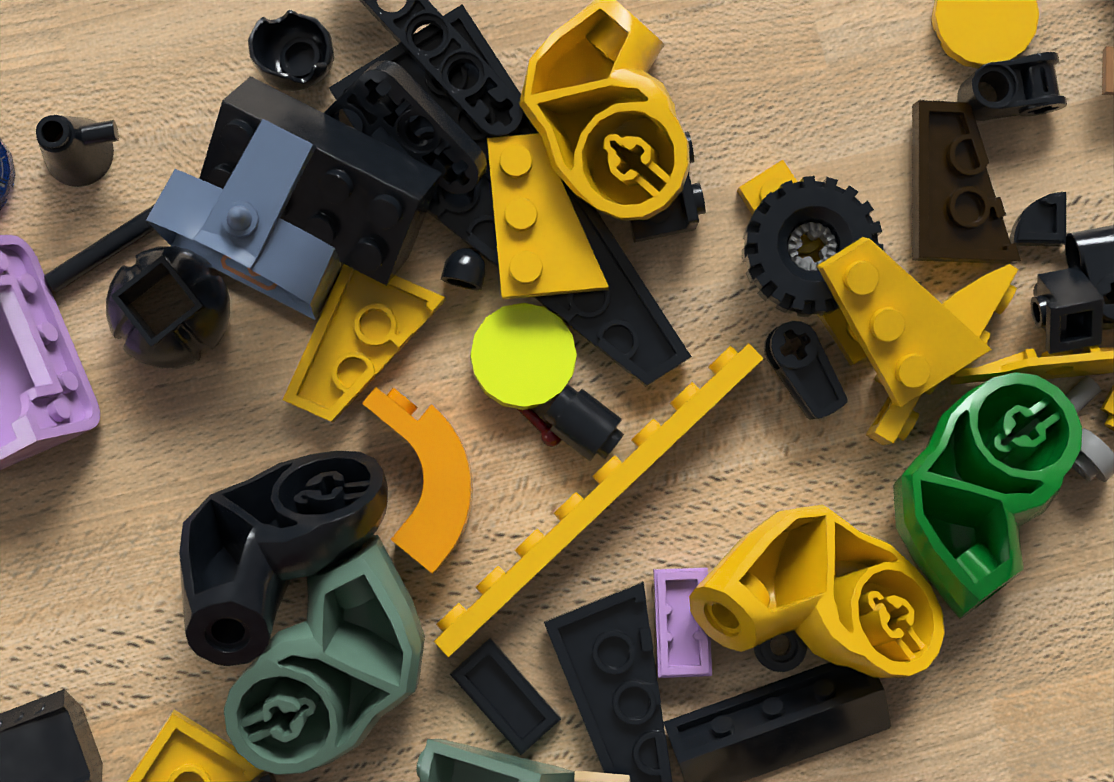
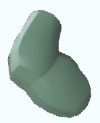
(334, 673)

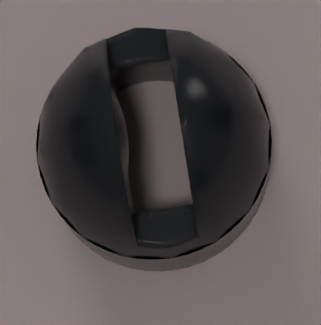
(464, 269)

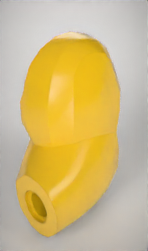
(832, 586)

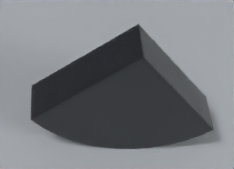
(1042, 222)

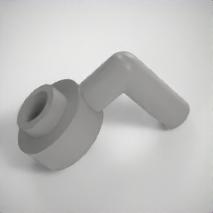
(1095, 456)

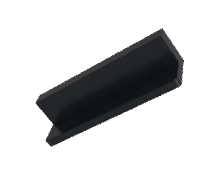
(778, 724)

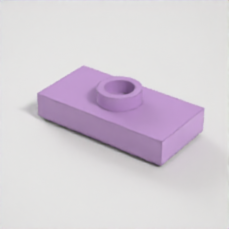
(680, 642)

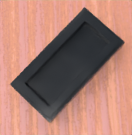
(505, 696)

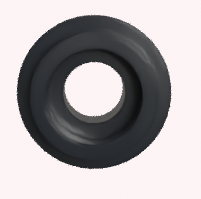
(784, 662)

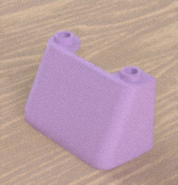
(41, 375)

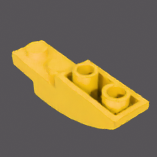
(974, 308)

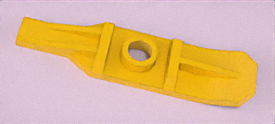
(1049, 366)

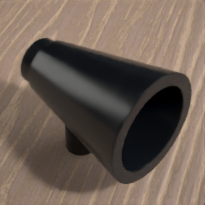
(82, 151)

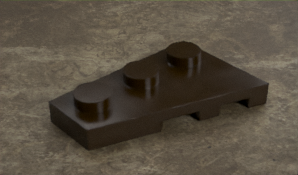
(951, 189)

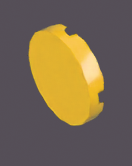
(984, 29)

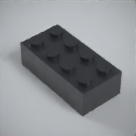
(354, 189)

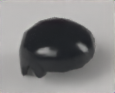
(291, 51)

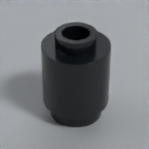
(584, 423)

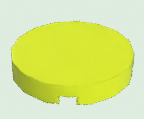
(523, 356)

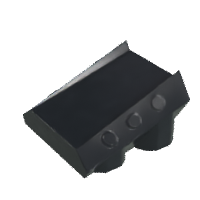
(48, 742)

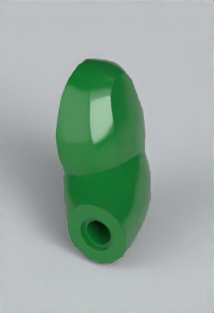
(981, 477)

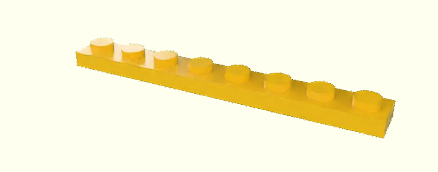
(578, 513)

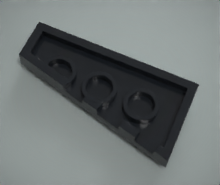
(614, 682)

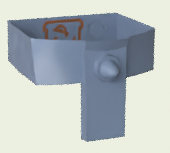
(242, 227)

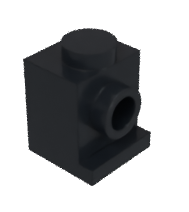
(1067, 310)

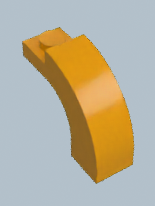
(447, 489)

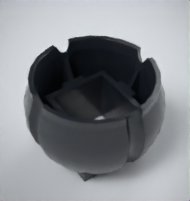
(188, 335)

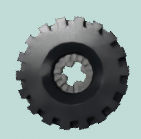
(775, 234)

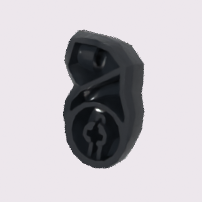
(261, 535)

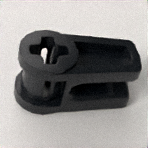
(810, 377)

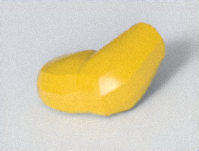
(604, 116)

